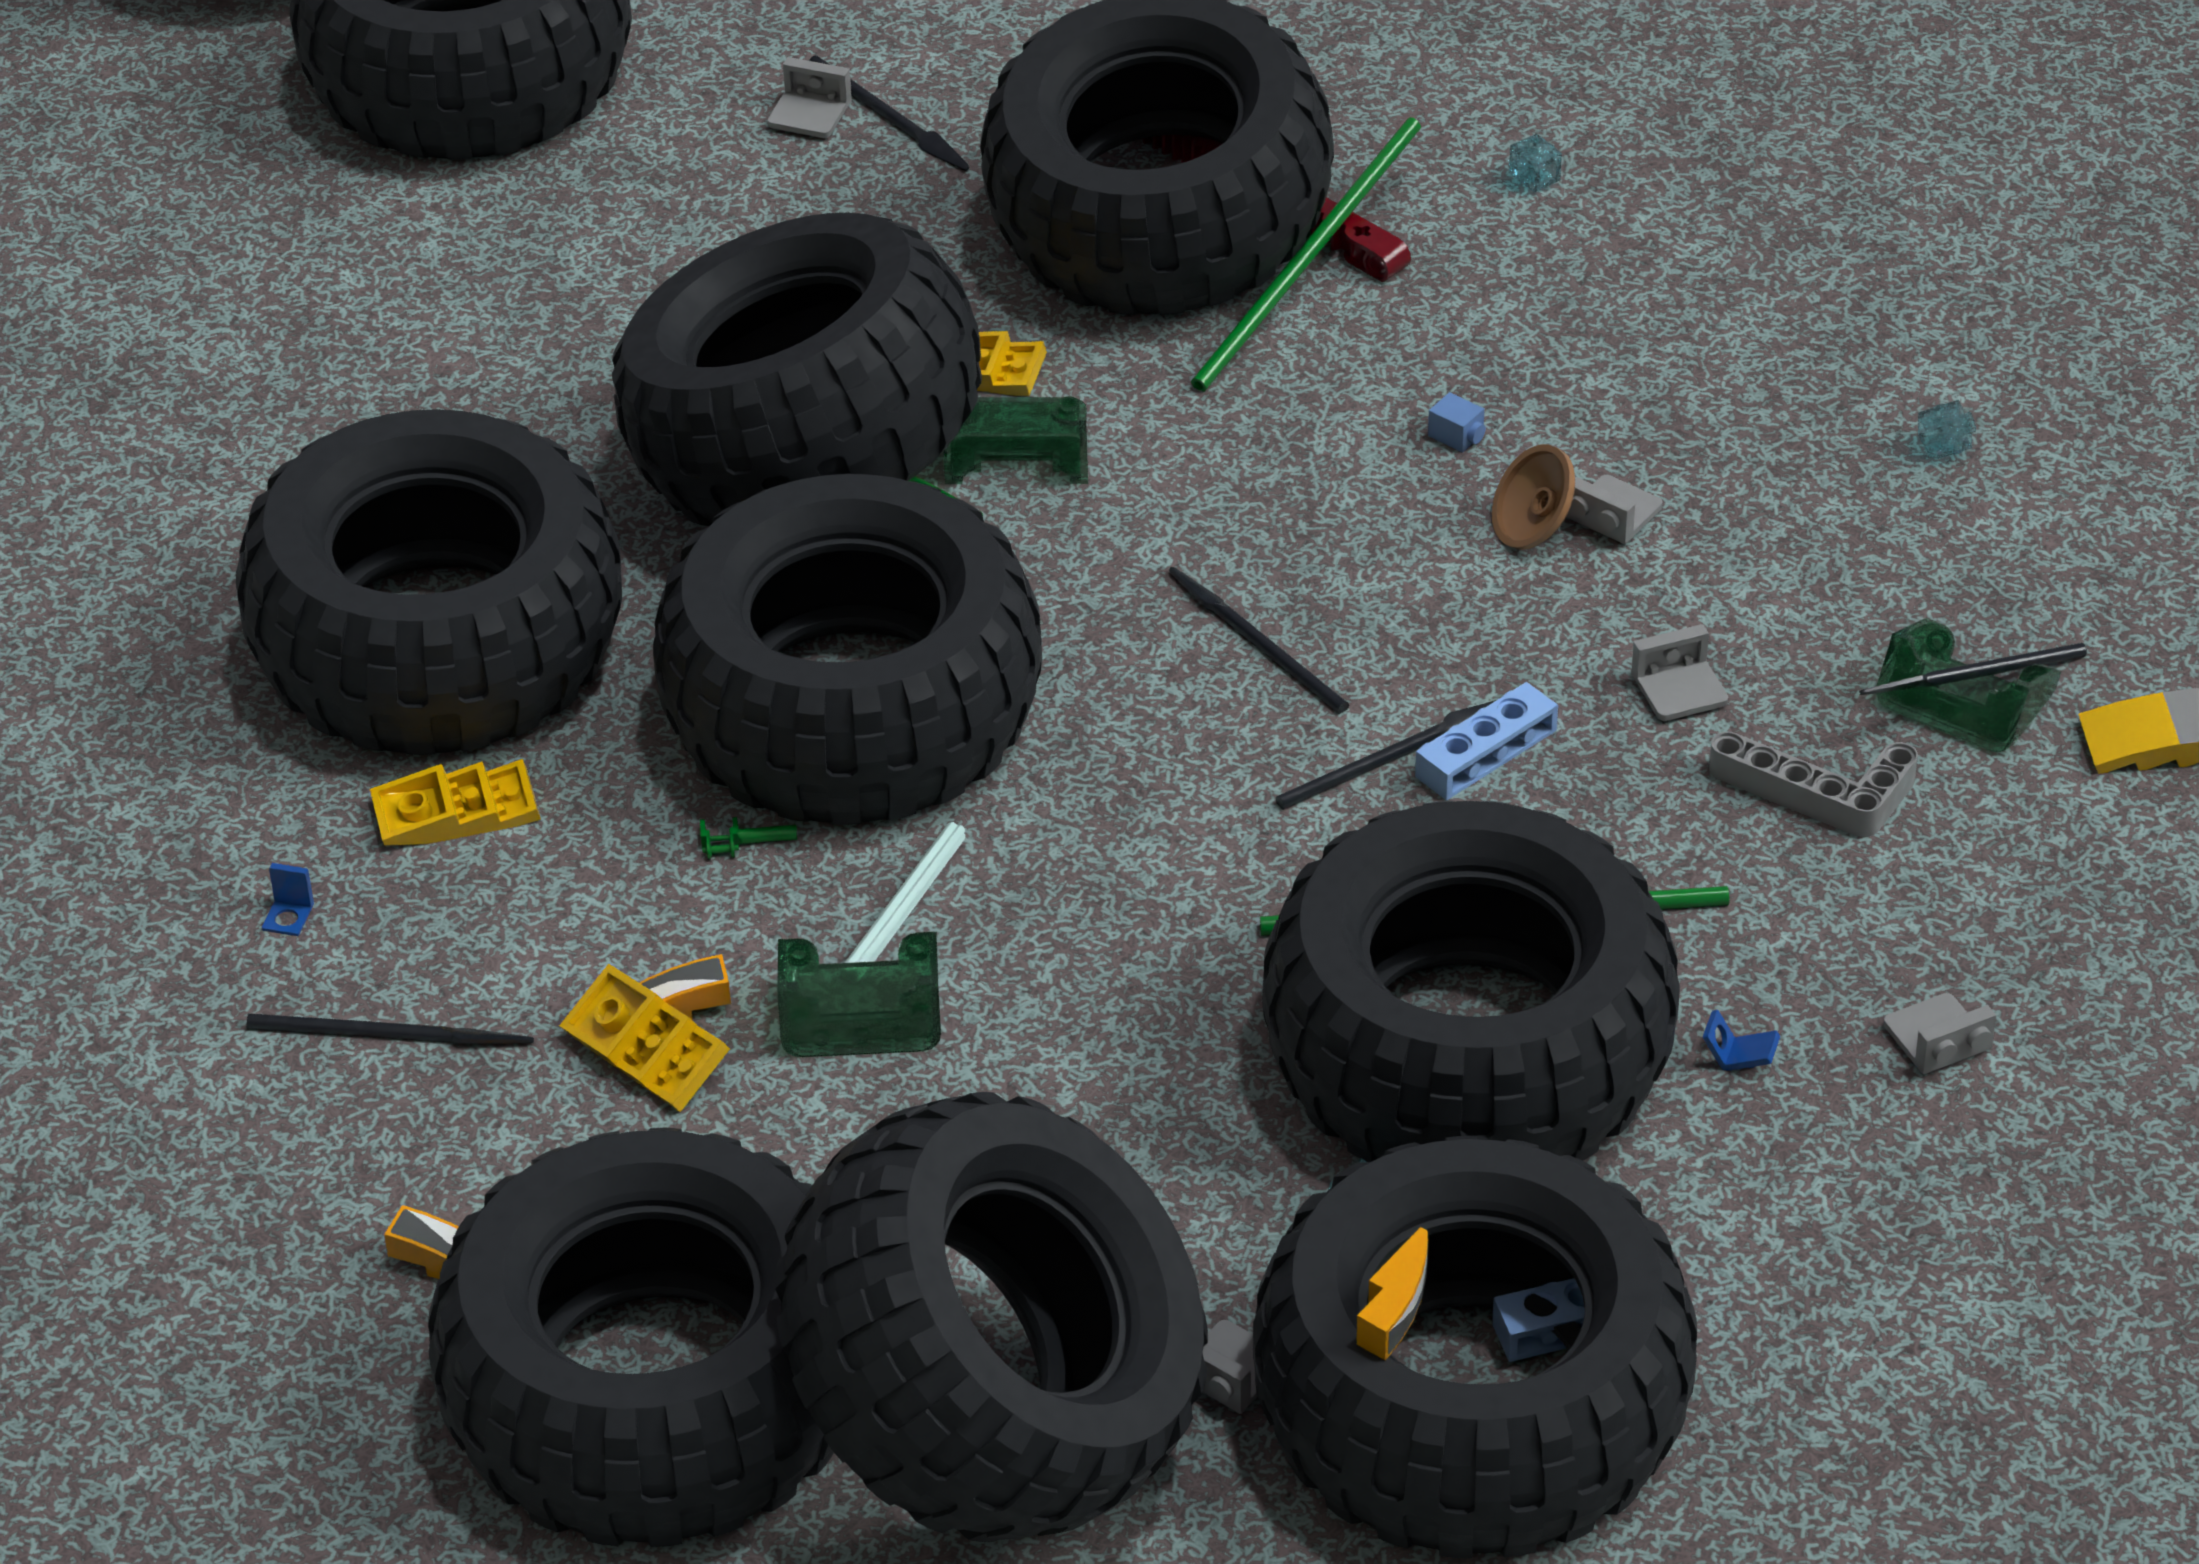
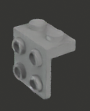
(812, 98)
(1613, 507)
(1676, 673)
(1941, 1031)
(1230, 1366)

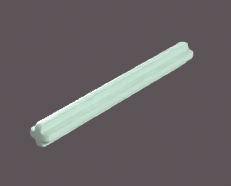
(909, 894)

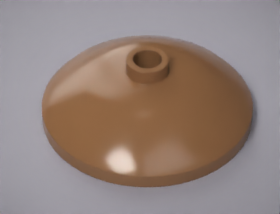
(1533, 497)

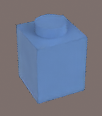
(1456, 422)

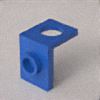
(291, 894)
(1739, 1051)

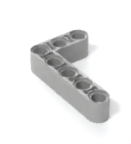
(1812, 790)

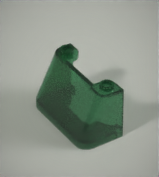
(1022, 431)
(1977, 710)
(859, 1004)

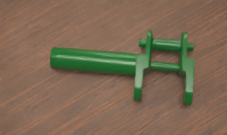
(744, 836)

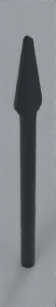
(928, 141)
(1262, 642)
(1983, 668)
(1375, 759)
(379, 1029)

